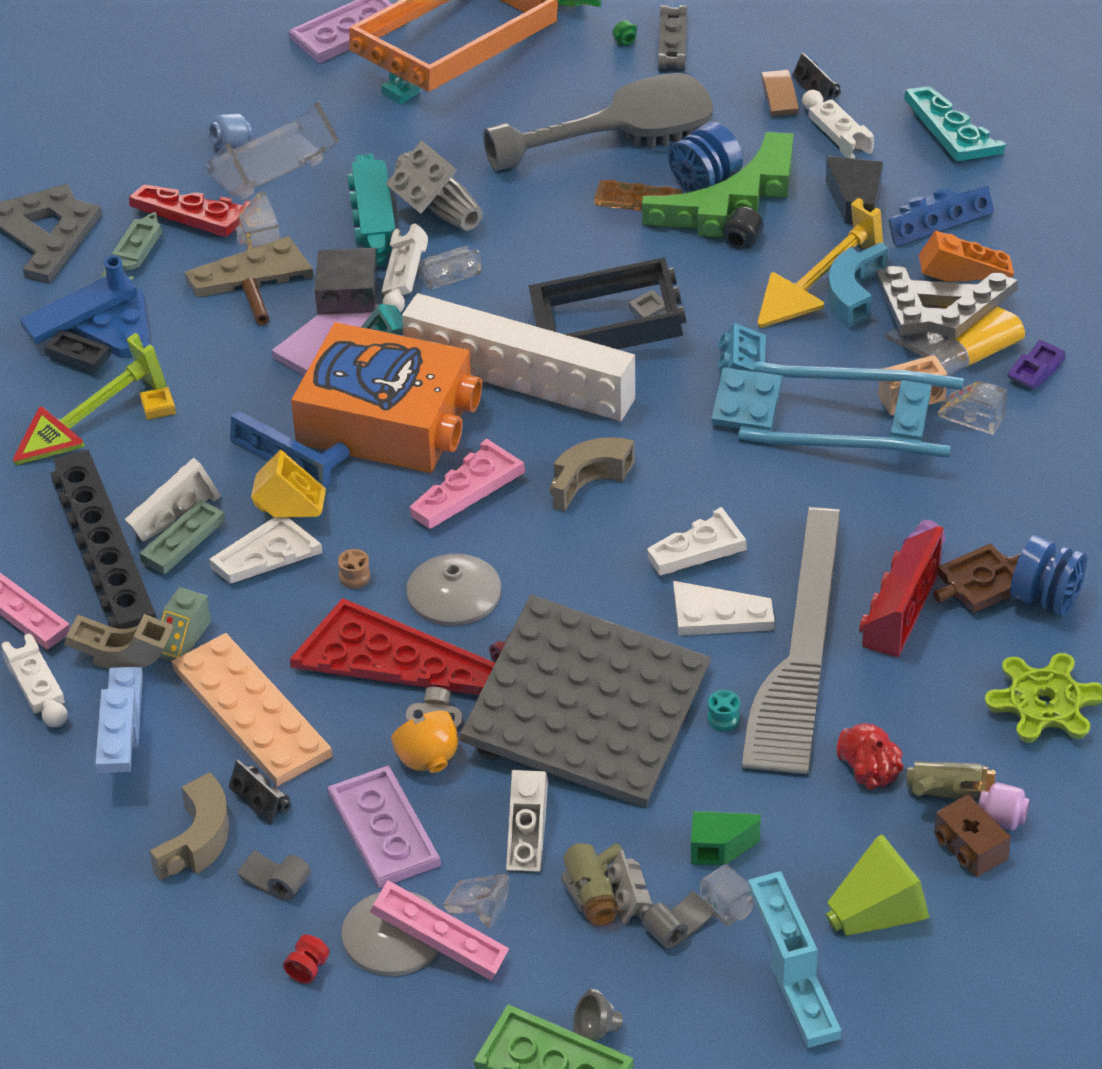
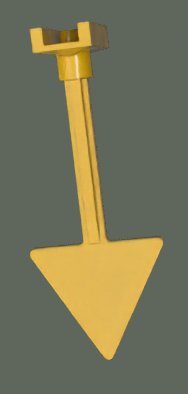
(789, 300)

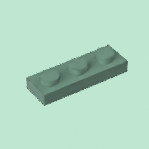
(182, 537)

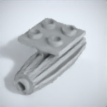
(427, 181)

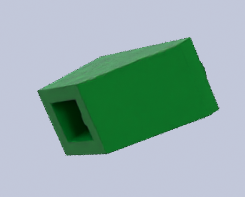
(722, 836)

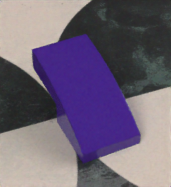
(1037, 365)

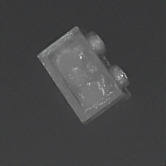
(449, 267)

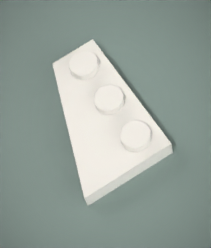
(702, 543)
(719, 611)

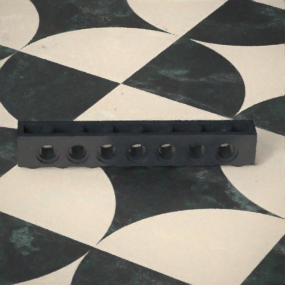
(101, 539)

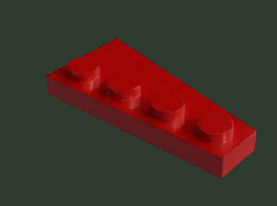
(190, 209)

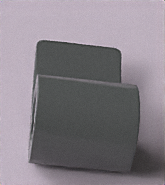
(275, 879)
(679, 923)

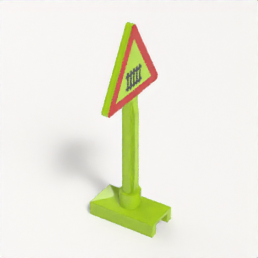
(53, 436)

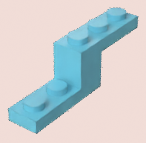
(794, 959)

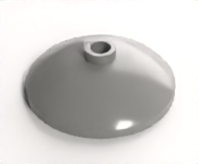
(453, 589)
(380, 945)

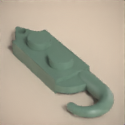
(137, 242)

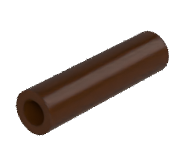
(255, 301)

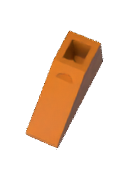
(961, 260)

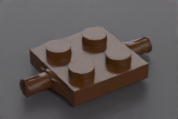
(977, 578)

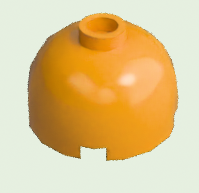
(427, 743)

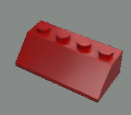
(903, 593)

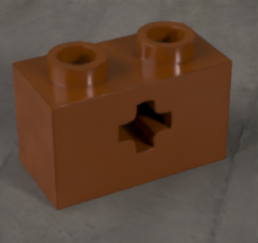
(972, 835)

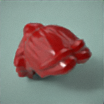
(870, 755)

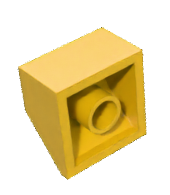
(287, 489)

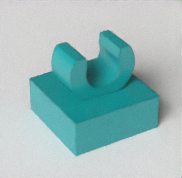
(399, 89)

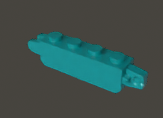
(373, 205)

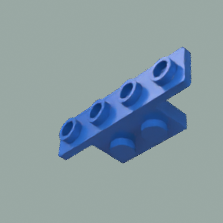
(939, 213)

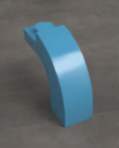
(846, 298)

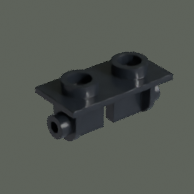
(813, 78)
(255, 792)

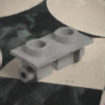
(628, 887)

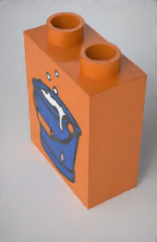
(385, 397)

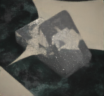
(482, 895)

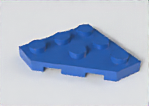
(117, 324)

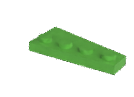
(533, 1043)

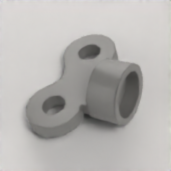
(435, 700)

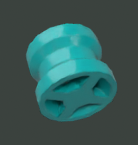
(723, 710)

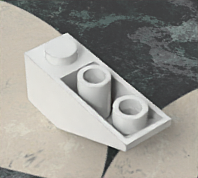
(526, 820)

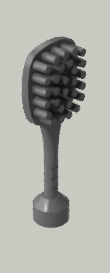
(641, 108)

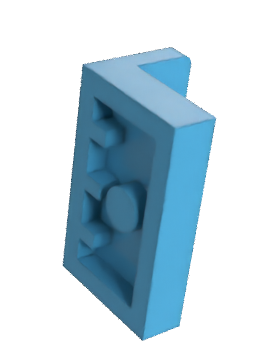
(741, 348)

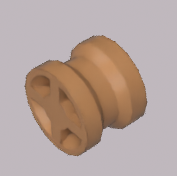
(353, 568)

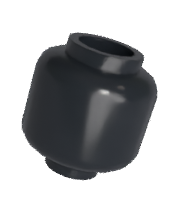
(743, 227)

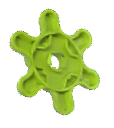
(1050, 681)

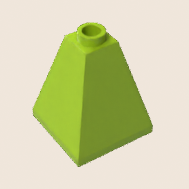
(877, 893)

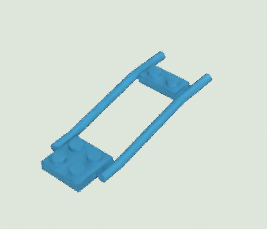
(751, 399)

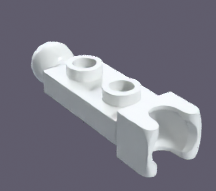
(838, 124)
(403, 265)
(36, 681)

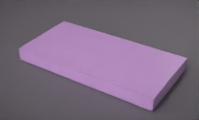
(329, 33)
(302, 346)
(383, 826)

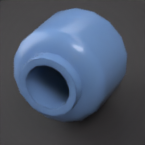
(229, 129)

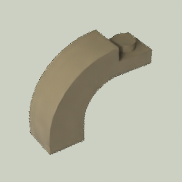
(205, 837)

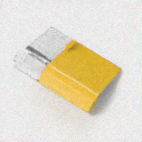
(986, 337)

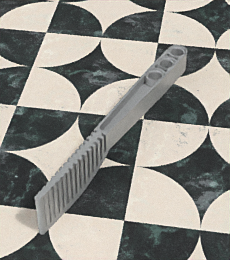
(786, 704)

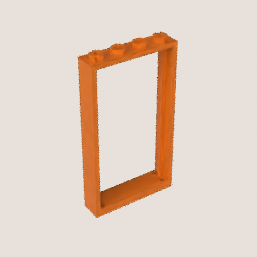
(366, 43)

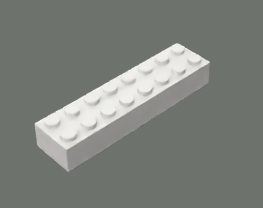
(529, 357)

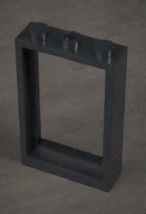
(610, 282)

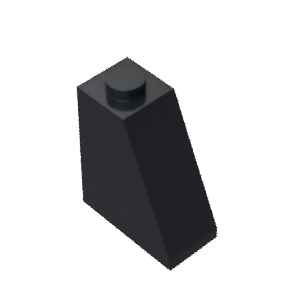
(852, 180)

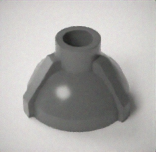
(595, 1016)

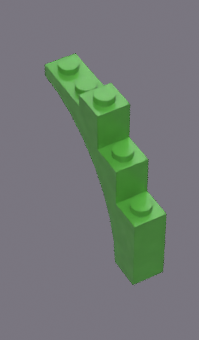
(709, 208)

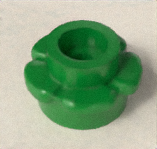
(624, 32)

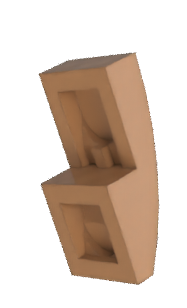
(779, 93)

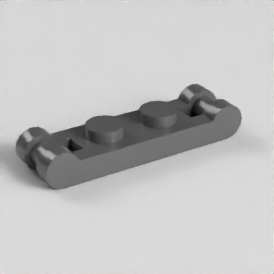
(672, 37)

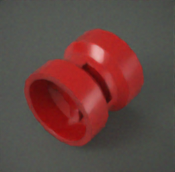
(304, 962)

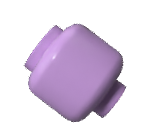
(1005, 805)

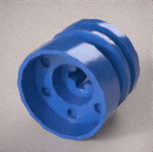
(705, 157)
(1045, 574)

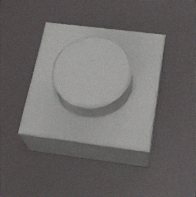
(647, 305)

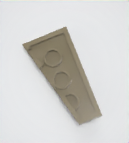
(263, 263)

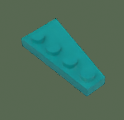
(952, 127)

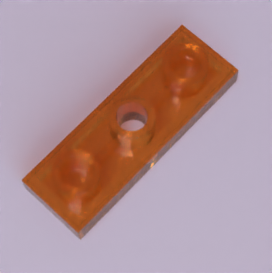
(628, 195)

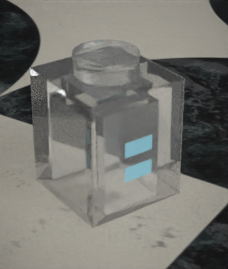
(727, 895)

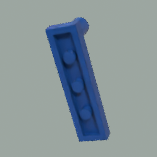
(80, 304)
(267, 442)

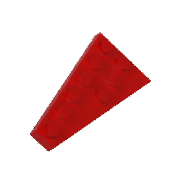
(379, 648)

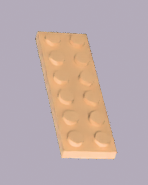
(252, 709)

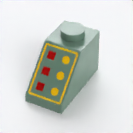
(190, 618)

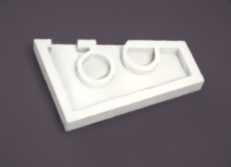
(172, 500)
(265, 549)

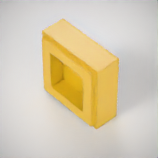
(157, 403)

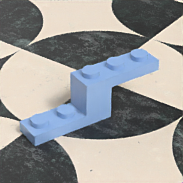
(119, 719)

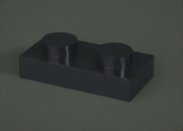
(77, 351)

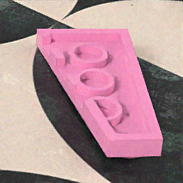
(471, 482)

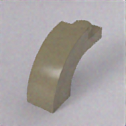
(589, 462)
(120, 647)

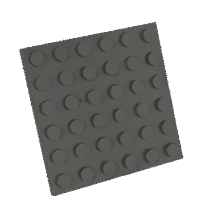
(586, 700)

